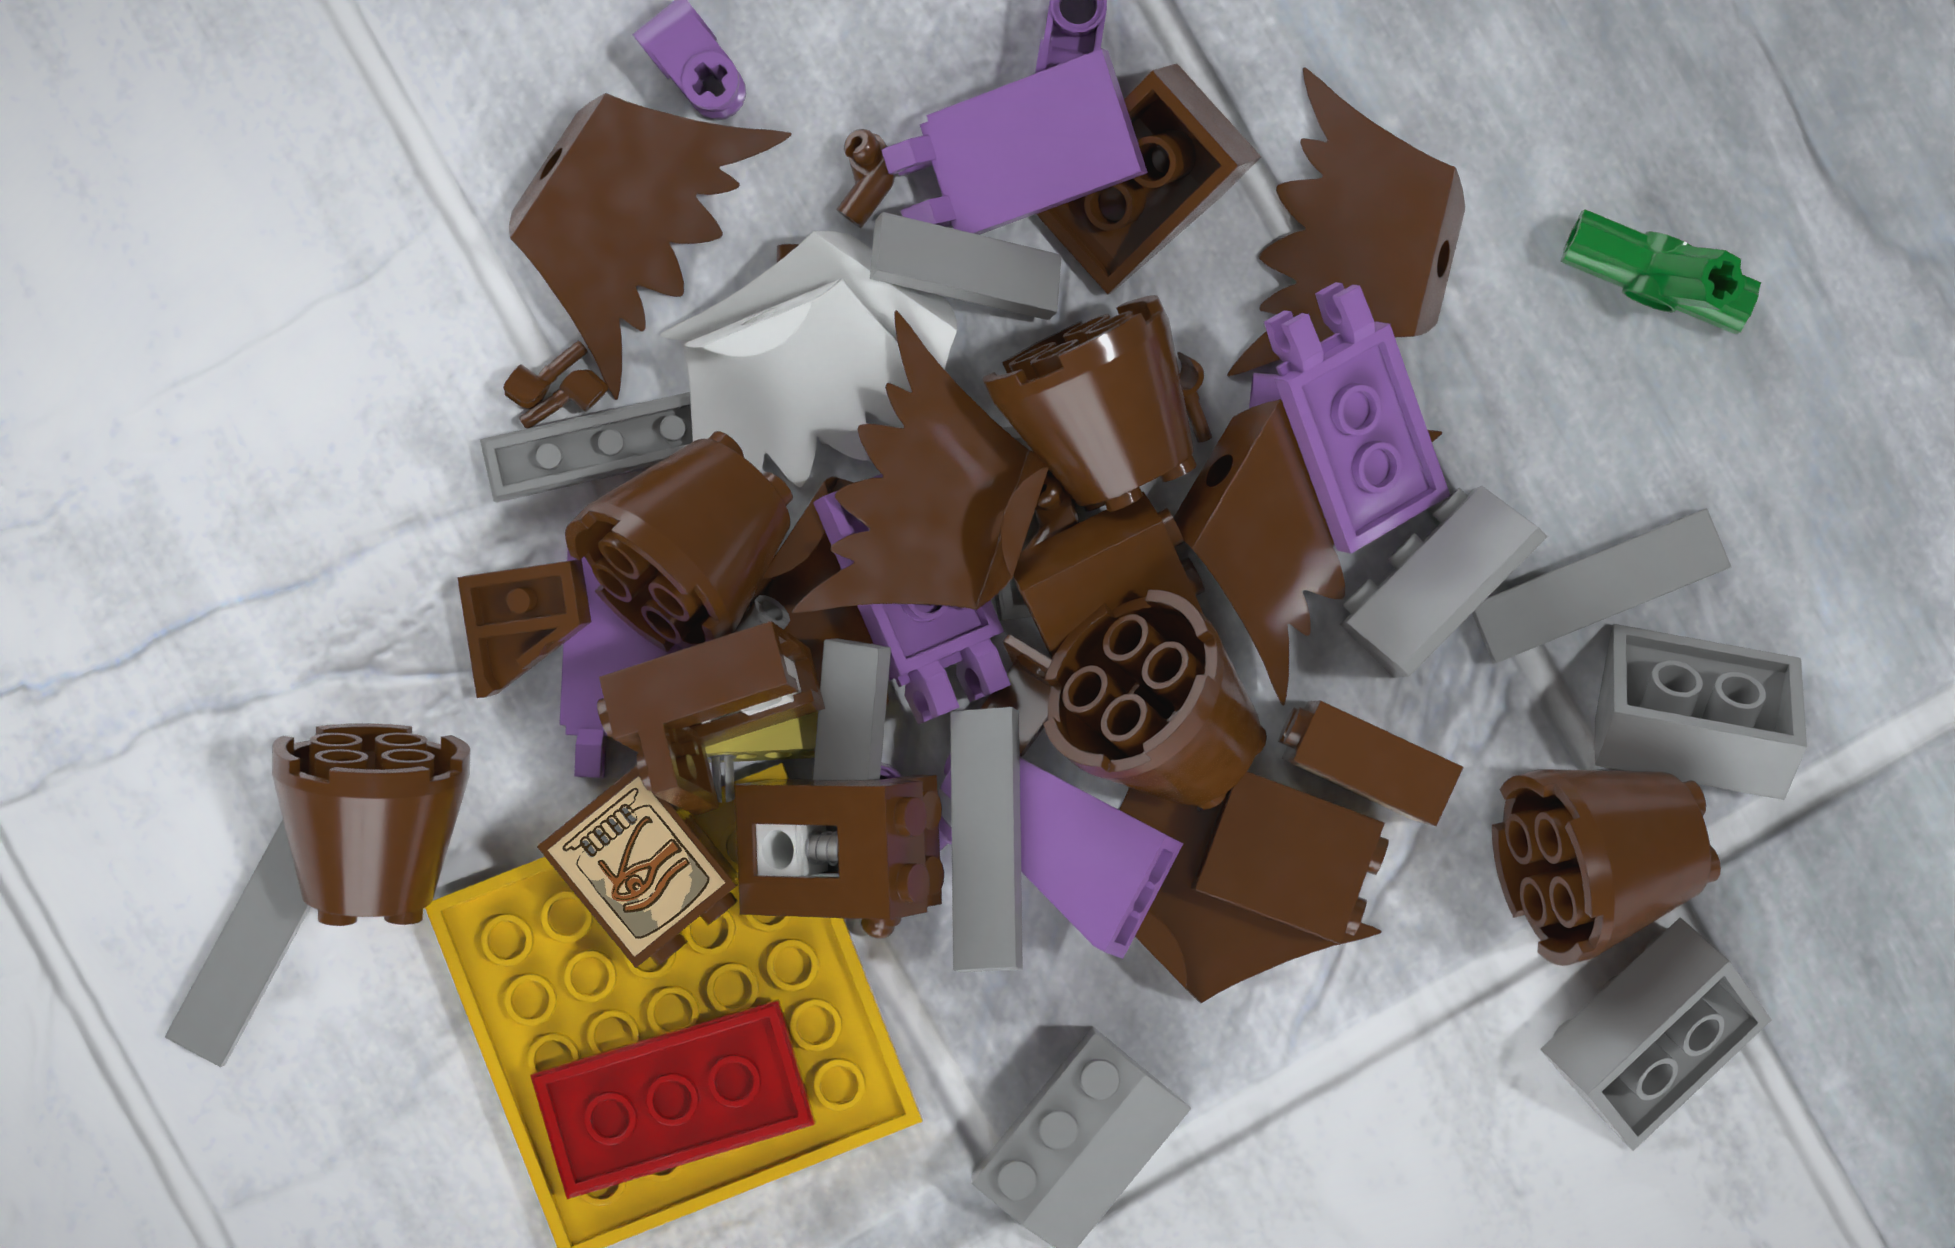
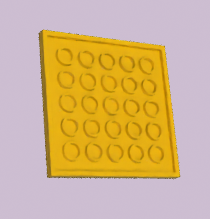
(556, 988)

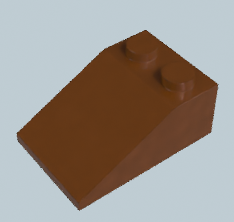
(1190, 165)

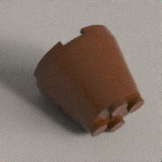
(1102, 404)
(684, 542)
(1153, 702)
(369, 817)
(1599, 855)

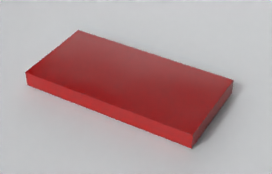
(672, 1099)

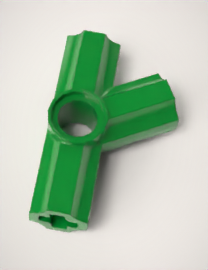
(1664, 271)

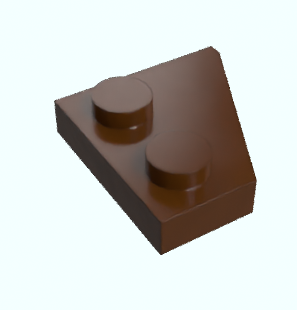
(520, 619)

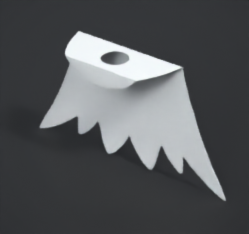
(820, 261)
(795, 377)

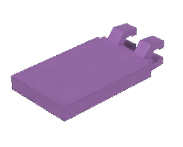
(1023, 147)
(1355, 418)
(926, 636)
(591, 653)

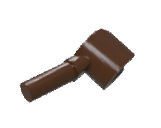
(1191, 380)
(579, 386)
(530, 389)

